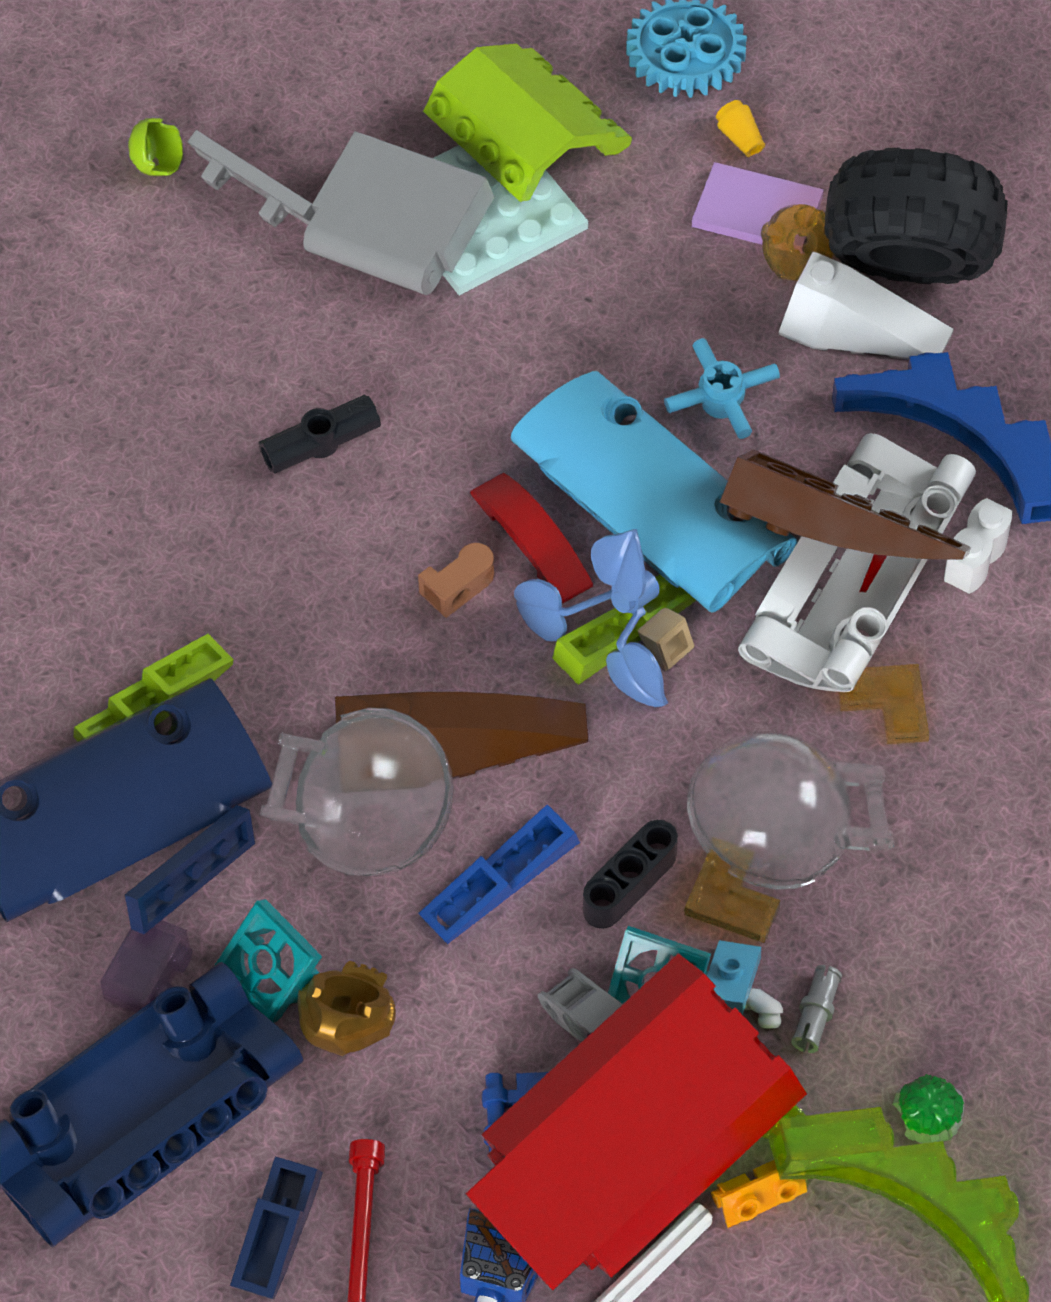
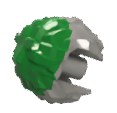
(930, 1109)

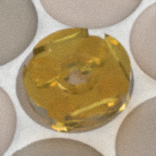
(781, 232)

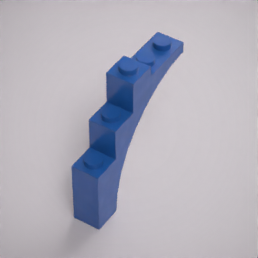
(972, 416)

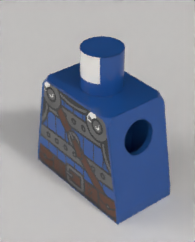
(491, 1265)

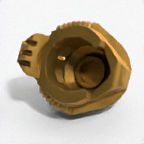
(353, 1019)

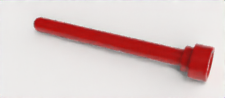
(366, 1158)

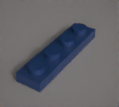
(189, 869)

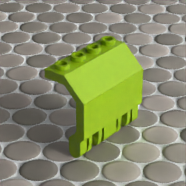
(518, 115)

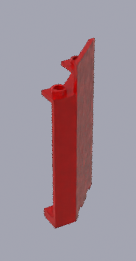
(631, 1127)

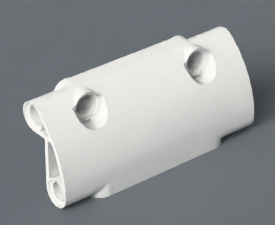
(817, 653)

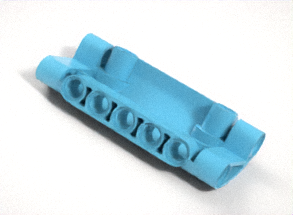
(648, 483)

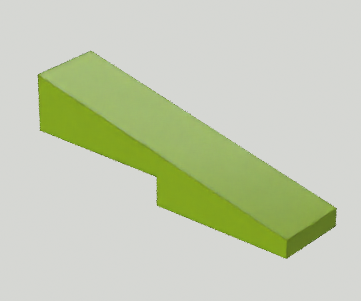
(587, 647)

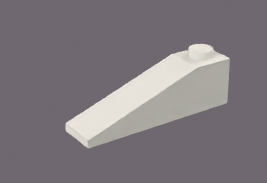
(853, 313)

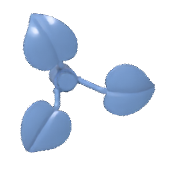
(617, 563)

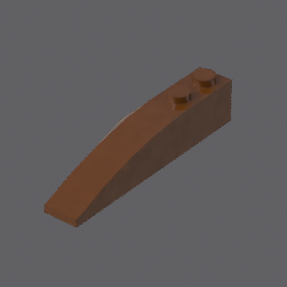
(811, 508)
(484, 727)

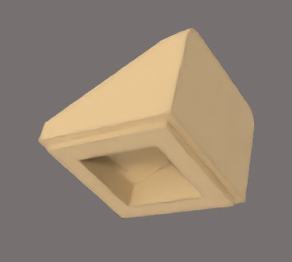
(667, 637)

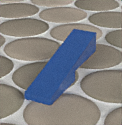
(507, 870)

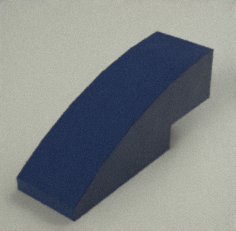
(276, 1227)

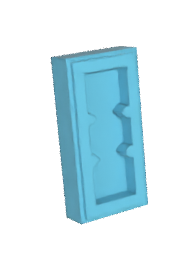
(734, 972)

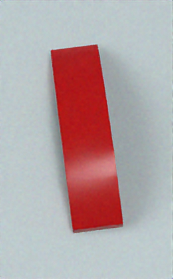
(534, 534)

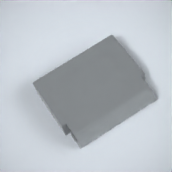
(396, 213)

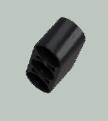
(633, 857)

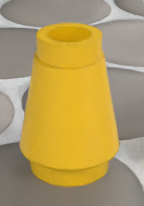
(740, 127)

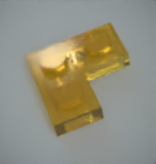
(898, 694)
(726, 904)

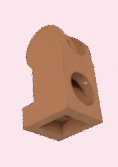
(458, 580)

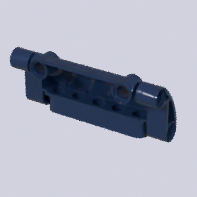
(123, 797)
(139, 1103)

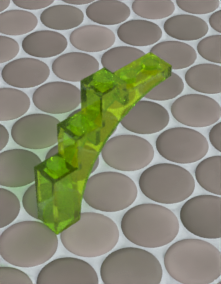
(859, 1151)

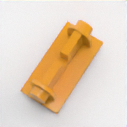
(746, 1198)

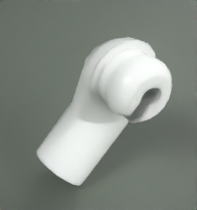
(766, 1007)

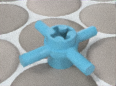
(721, 388)

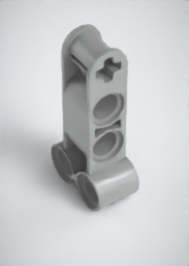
(578, 1004)

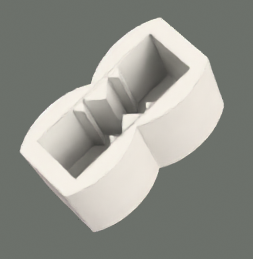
(987, 536)

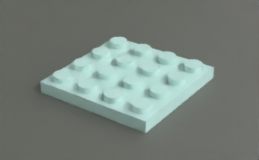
(511, 228)

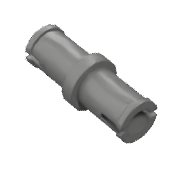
(816, 1008)

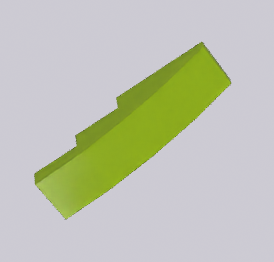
(161, 681)

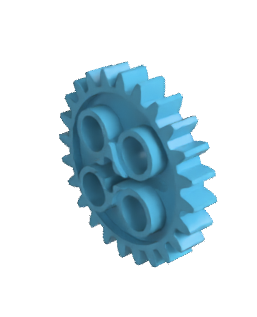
(686, 46)

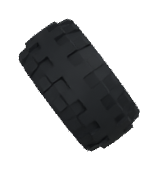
(916, 216)

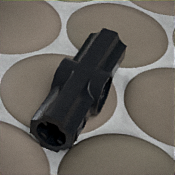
(335, 426)

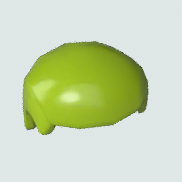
(158, 140)

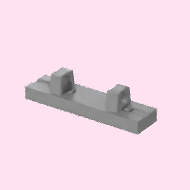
(226, 164)

